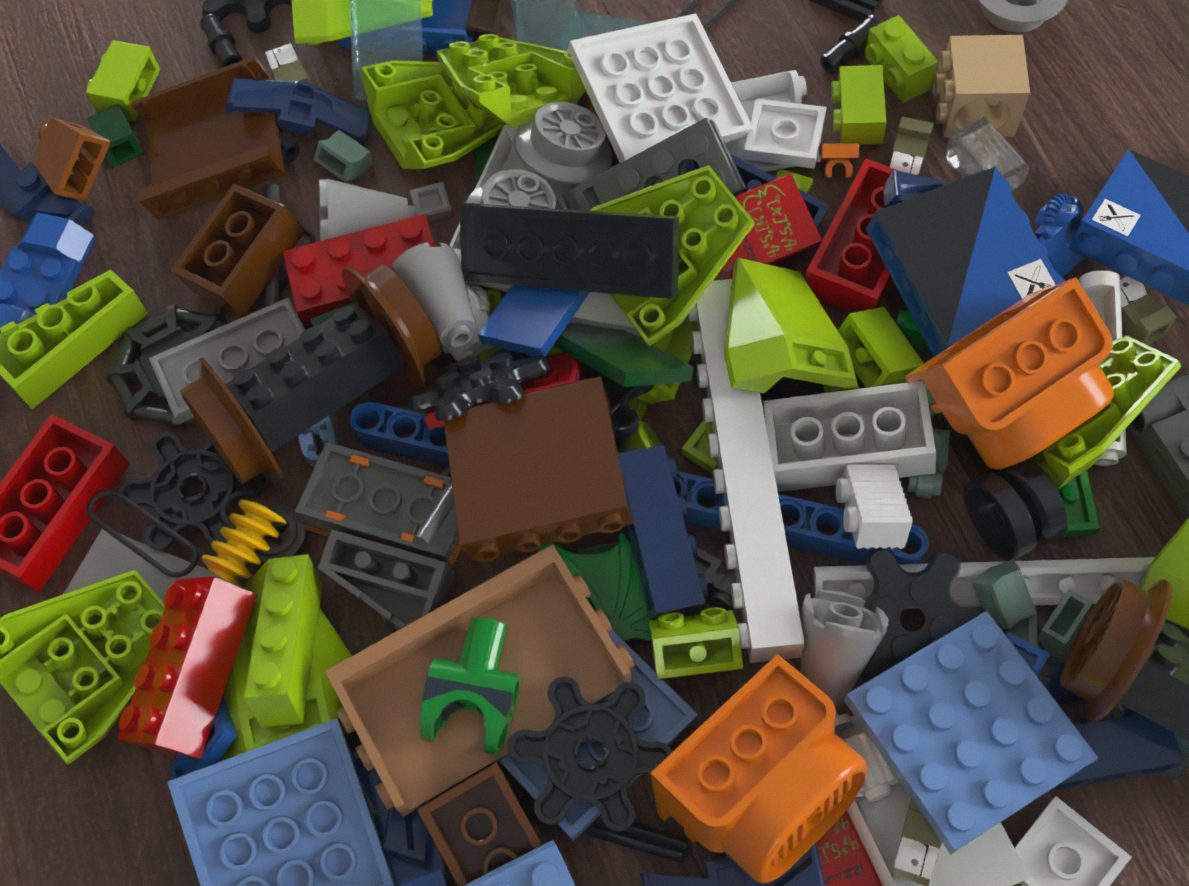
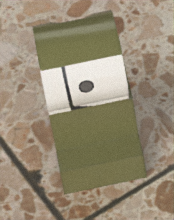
(286, 64)
(910, 145)
(1141, 313)
(917, 848)

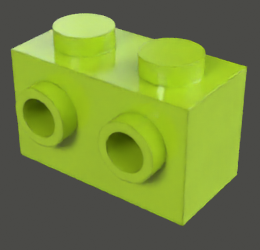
(905, 60)
(123, 76)
(860, 104)
(878, 348)
(695, 643)

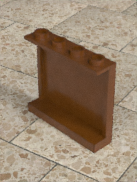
(536, 471)

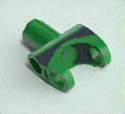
(472, 686)

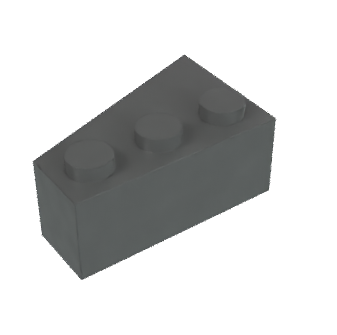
(387, 578)

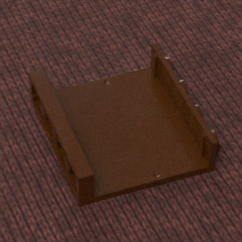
(200, 148)

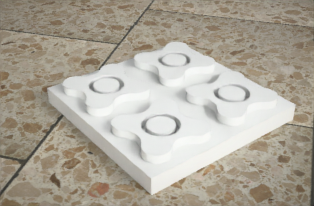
(656, 83)

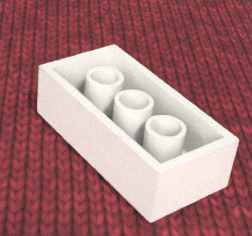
(824, 432)

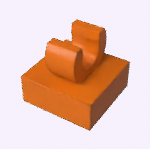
(839, 154)

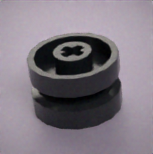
(1016, 509)

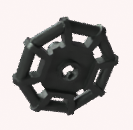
(122, 371)

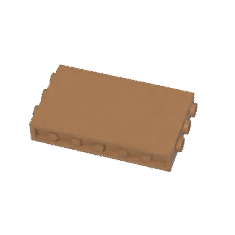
(547, 637)

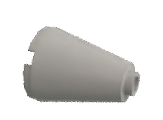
(355, 208)
(440, 289)
(838, 641)

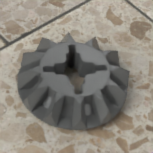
(292, 536)

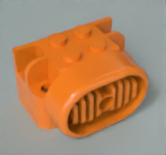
(1024, 375)
(762, 774)

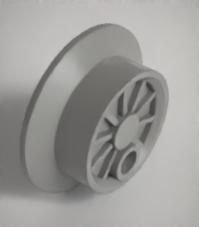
(1020, 14)
(564, 144)
(515, 188)

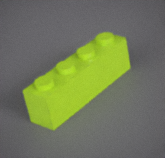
(66, 336)
(282, 639)

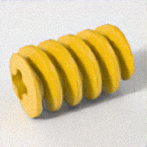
(242, 542)

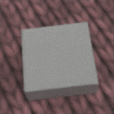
(431, 201)

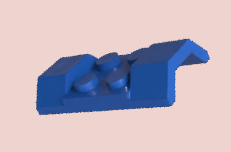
(42, 266)

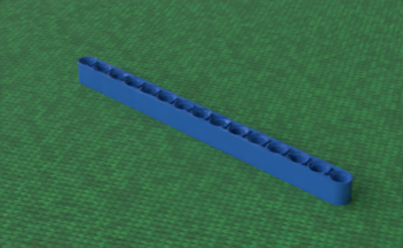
(807, 514)

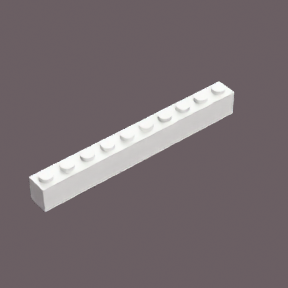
(749, 493)

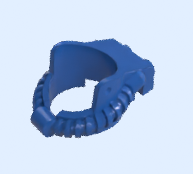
(1052, 231)

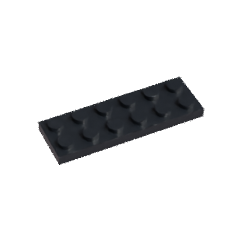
(570, 249)

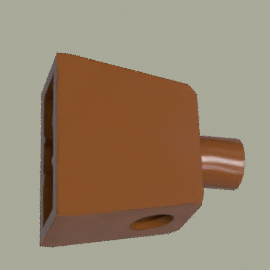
(69, 157)

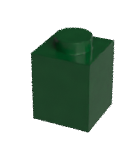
(115, 127)

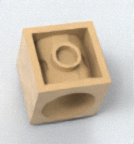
(982, 79)

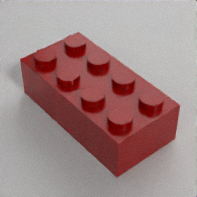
(847, 265)
(317, 267)
(48, 498)
(187, 666)

